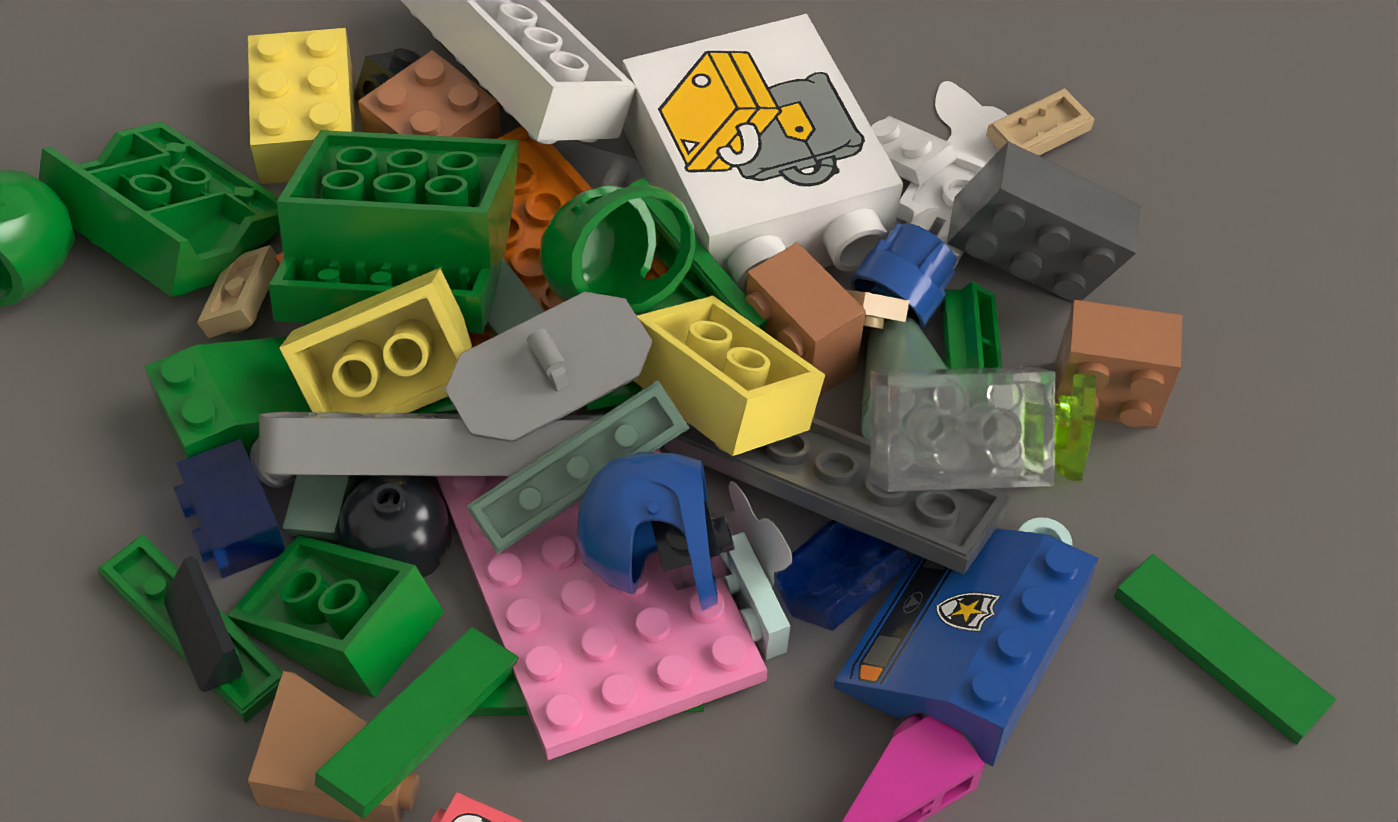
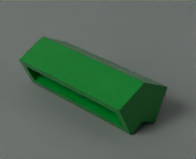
(971, 328)

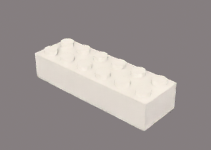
(533, 65)

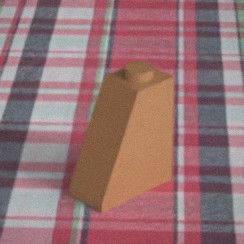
(298, 740)

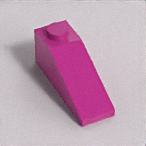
(918, 774)

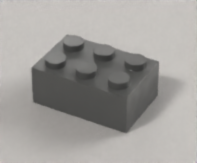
(1044, 223)

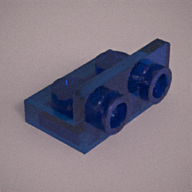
(837, 574)

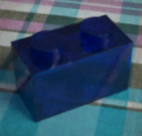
(230, 507)

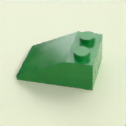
(220, 389)
(340, 612)

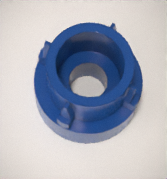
(909, 267)

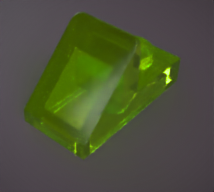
(1075, 426)

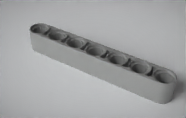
(397, 444)

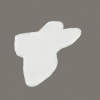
(967, 120)
(762, 535)

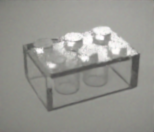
(962, 428)

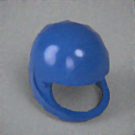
(618, 513)

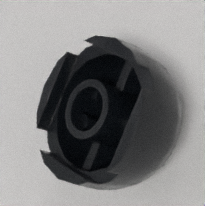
(397, 520)

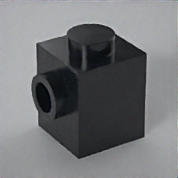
(675, 553)

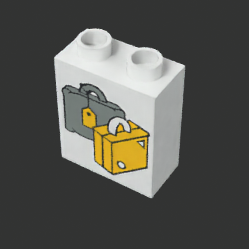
(763, 147)

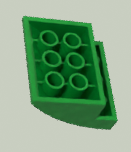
(388, 210)

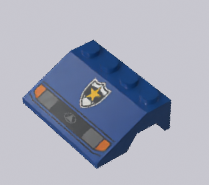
(972, 640)

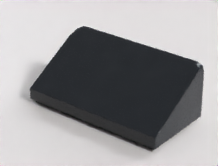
(201, 628)

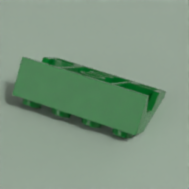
(163, 206)

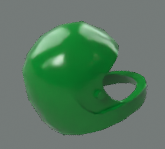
(33, 235)
(607, 246)

